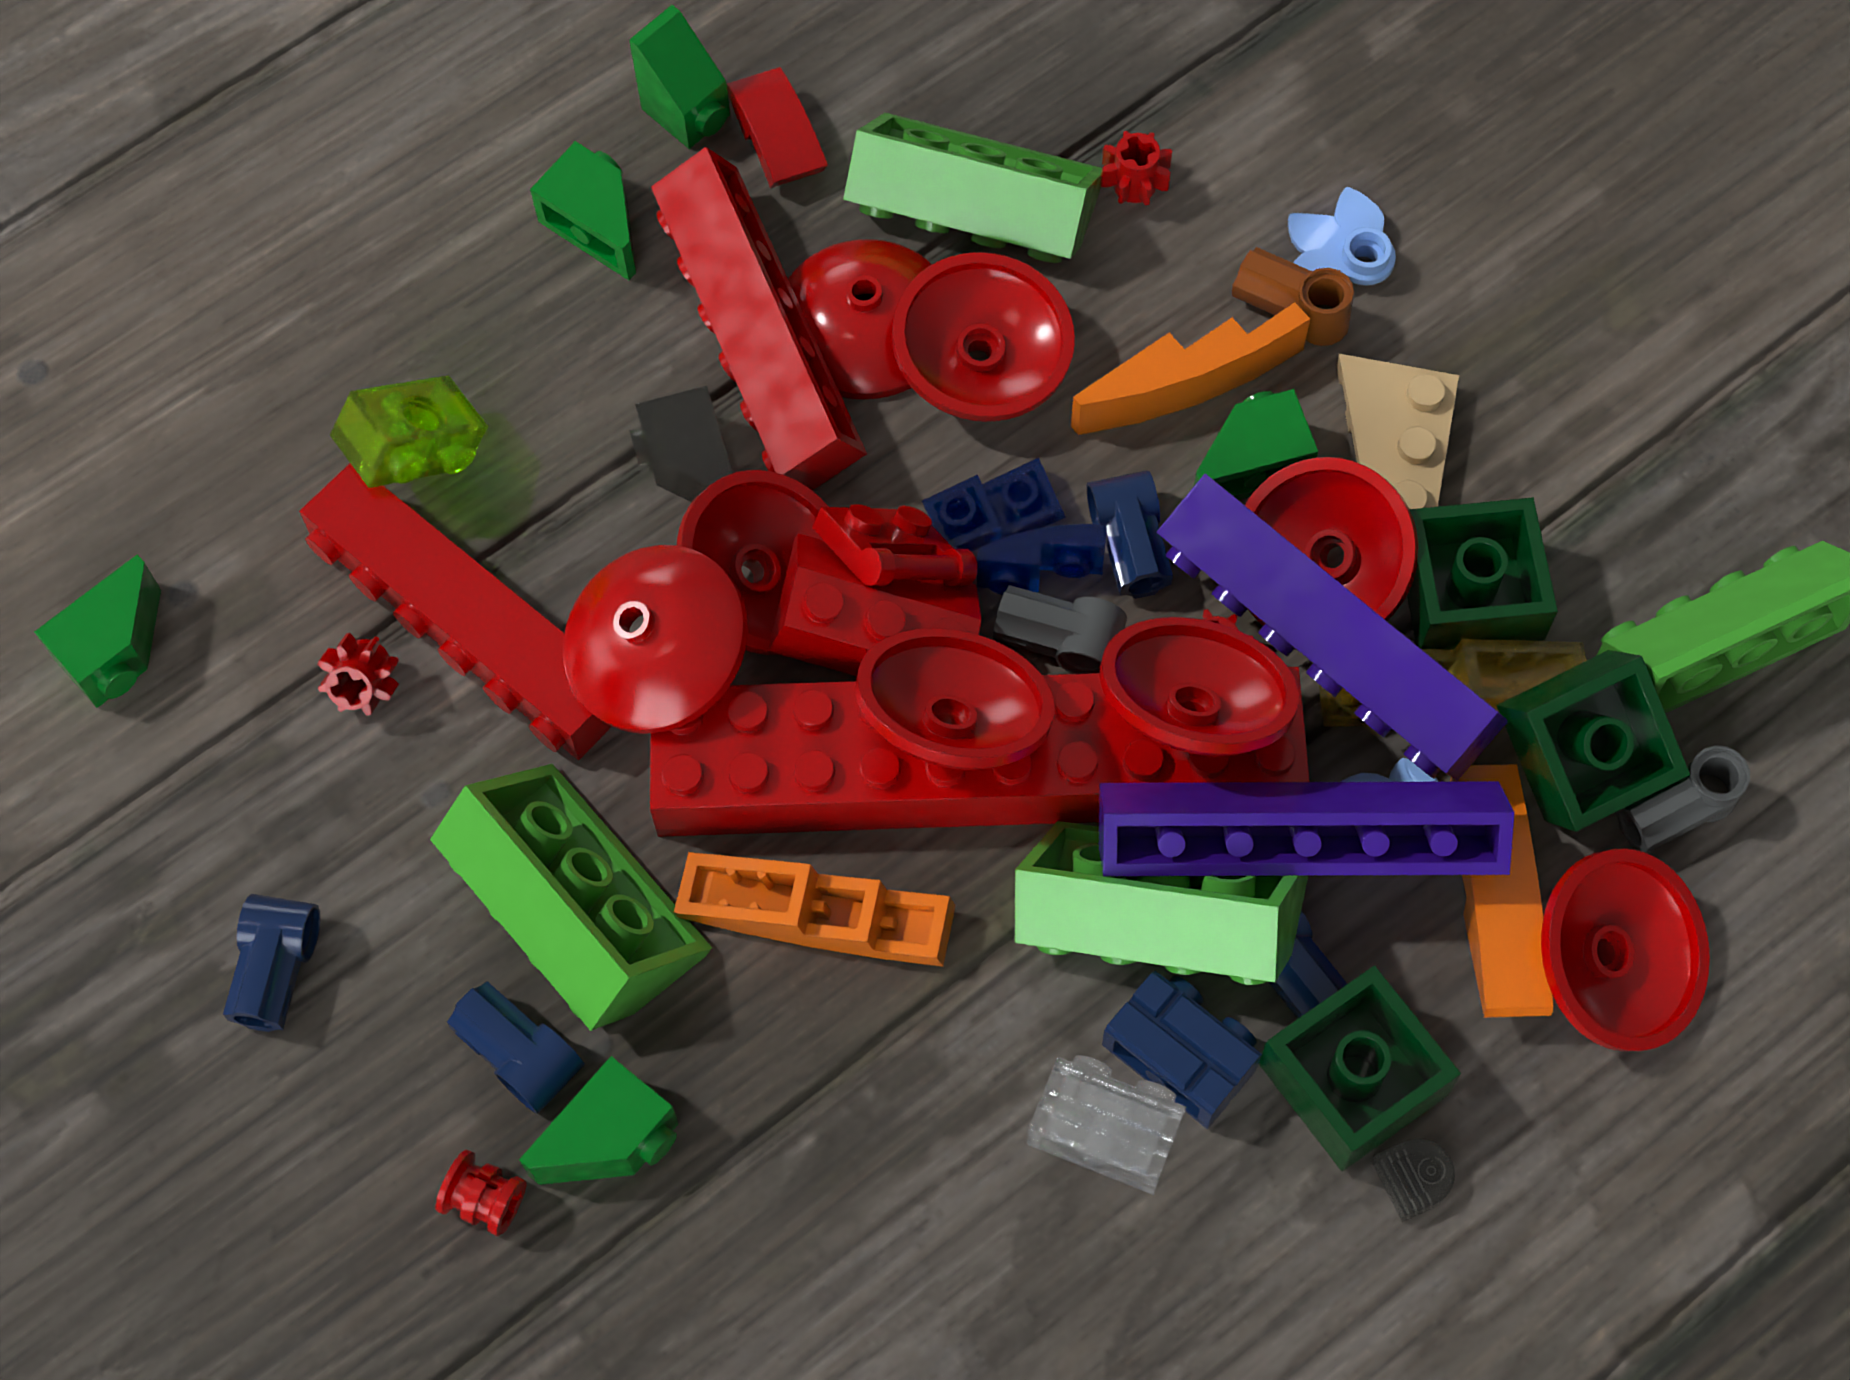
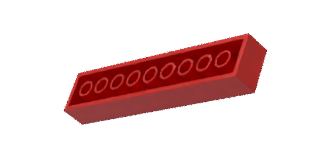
(815, 764)

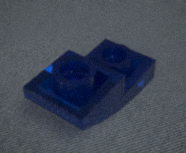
(981, 513)
(1018, 558)

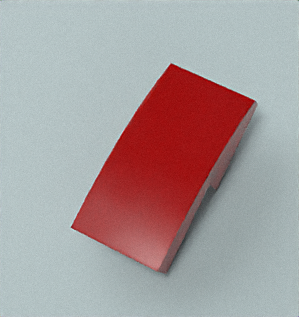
(778, 127)

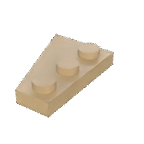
(1400, 423)

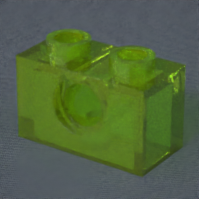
(408, 431)

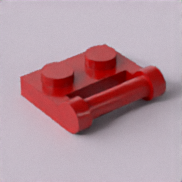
(893, 545)

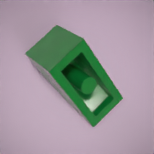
(678, 79)
(588, 206)
(1257, 441)
(106, 632)
(604, 1131)

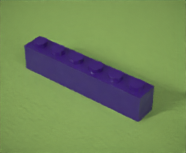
(1332, 628)
(1305, 828)

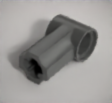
(1057, 628)
(1686, 802)

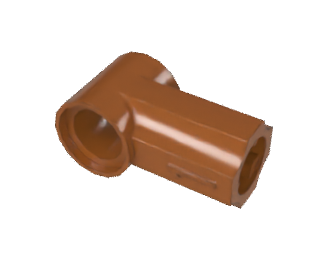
(1277, 283)

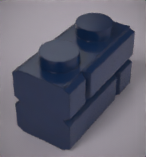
(1183, 1046)

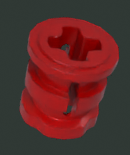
(480, 1193)

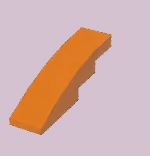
(1175, 378)
(815, 909)
(1507, 916)

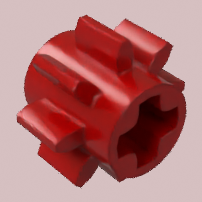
(1136, 168)
(358, 674)

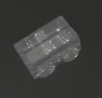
(1106, 1122)

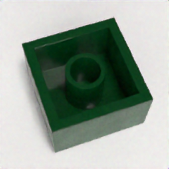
(1480, 575)
(1593, 739)
(1358, 1068)

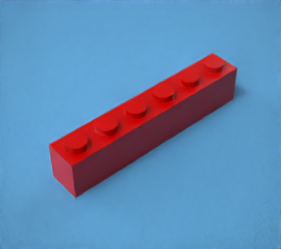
(756, 321)
(455, 603)

